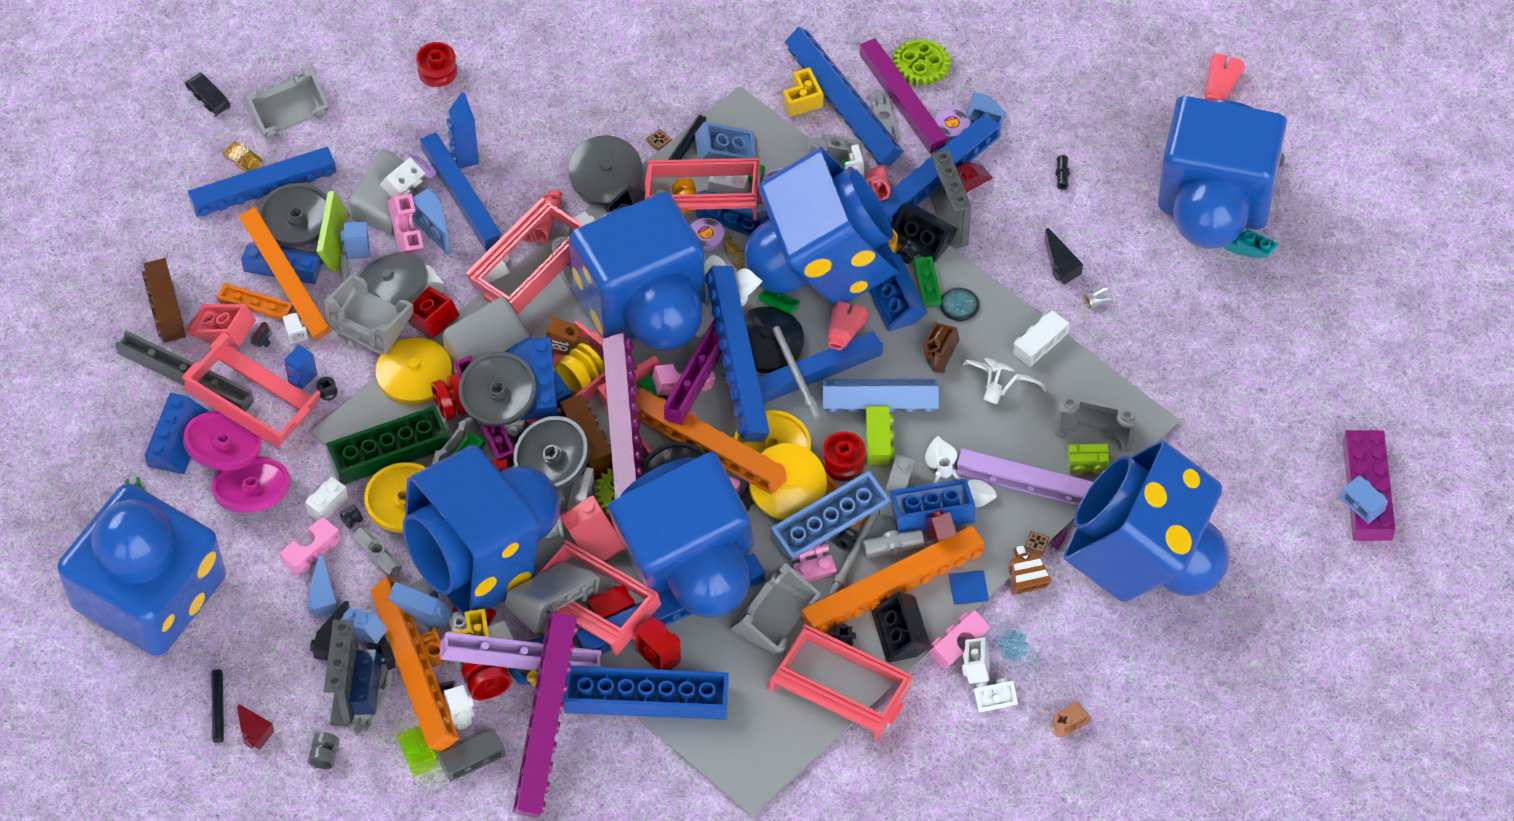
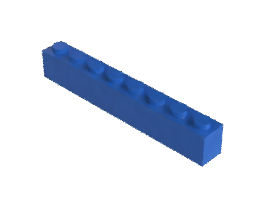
(261, 181)

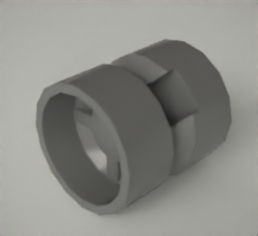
(323, 750)

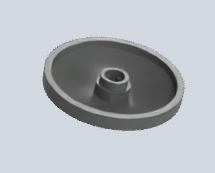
(604, 168)
(294, 213)
(396, 277)
(497, 389)
(555, 448)

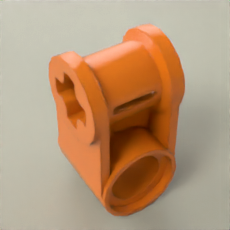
(432, 645)

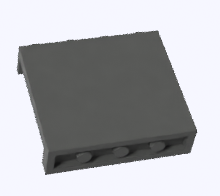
(951, 198)
(340, 670)

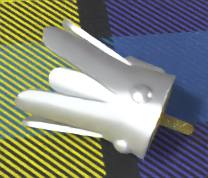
(1093, 300)

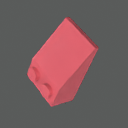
(217, 318)
(592, 529)

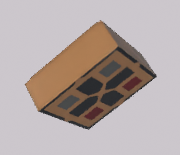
(658, 140)
(1036, 543)

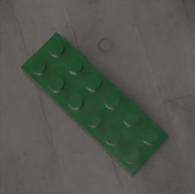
(387, 444)

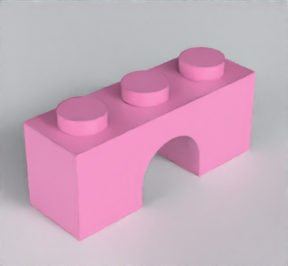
(401, 214)
(666, 377)
(300, 558)
(946, 650)

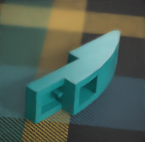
(1252, 245)

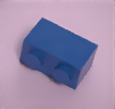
(300, 367)

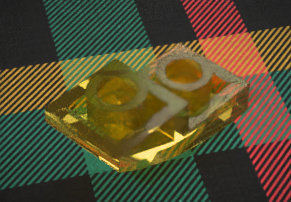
(242, 156)
(733, 253)

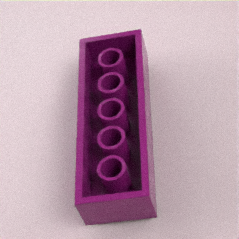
(1367, 456)

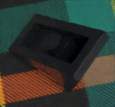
(384, 652)

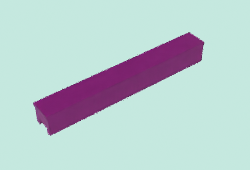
(902, 95)
(693, 377)

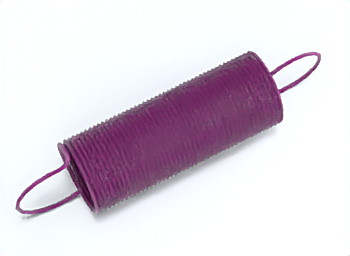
(1059, 540)

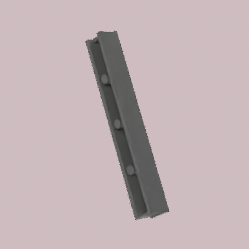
(175, 367)

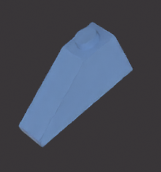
(320, 593)
(422, 607)

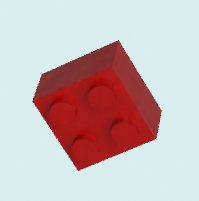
(432, 312)
(658, 645)

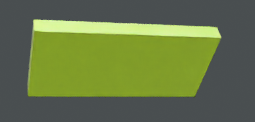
(329, 241)

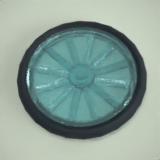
(959, 304)

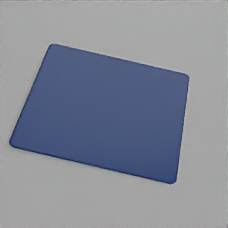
(968, 587)

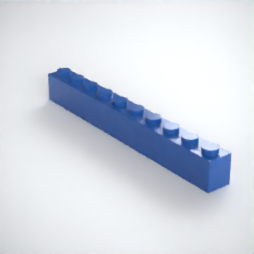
(844, 97)
(926, 180)
(737, 354)
(668, 611)

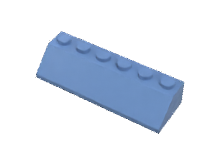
(895, 393)
(828, 516)

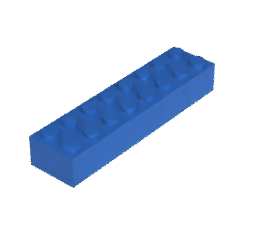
(647, 692)

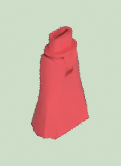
(1222, 78)
(878, 180)
(544, 228)
(845, 325)

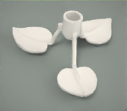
(746, 284)
(995, 390)
(942, 457)

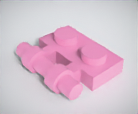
(816, 568)

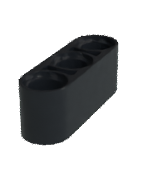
(208, 93)

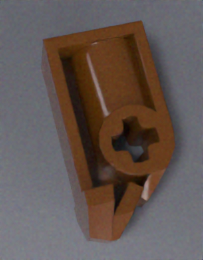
(940, 346)

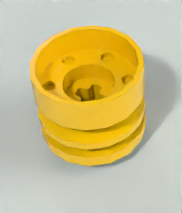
(579, 367)

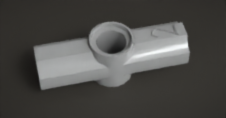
(893, 543)
(383, 559)

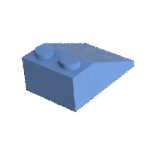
(724, 142)
(430, 218)

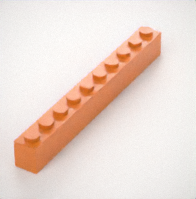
(733, 455)
(901, 577)
(415, 670)

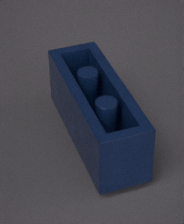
(365, 682)

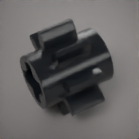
(844, 634)

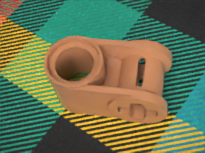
(1069, 719)

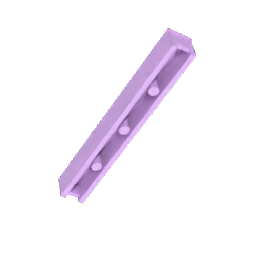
(1022, 477)
(505, 652)

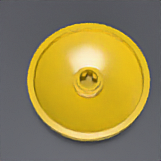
(410, 368)
(783, 429)
(804, 482)
(387, 495)

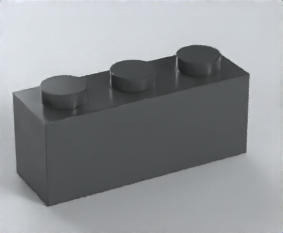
(471, 754)

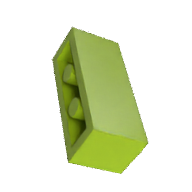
(879, 435)

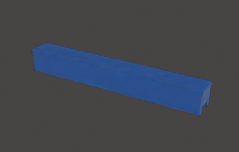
(460, 190)
(821, 366)

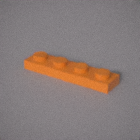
(255, 302)

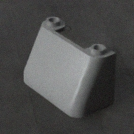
(286, 103)
(370, 199)
(365, 316)
(485, 331)
(1096, 415)
(550, 592)
(775, 609)

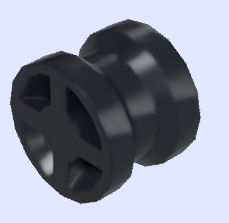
(908, 251)
(330, 391)
(351, 516)
(845, 539)

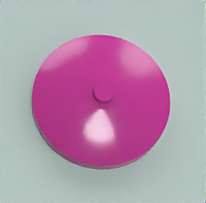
(220, 442)
(251, 487)

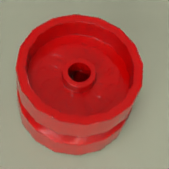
(436, 64)
(447, 397)
(843, 456)
(485, 680)

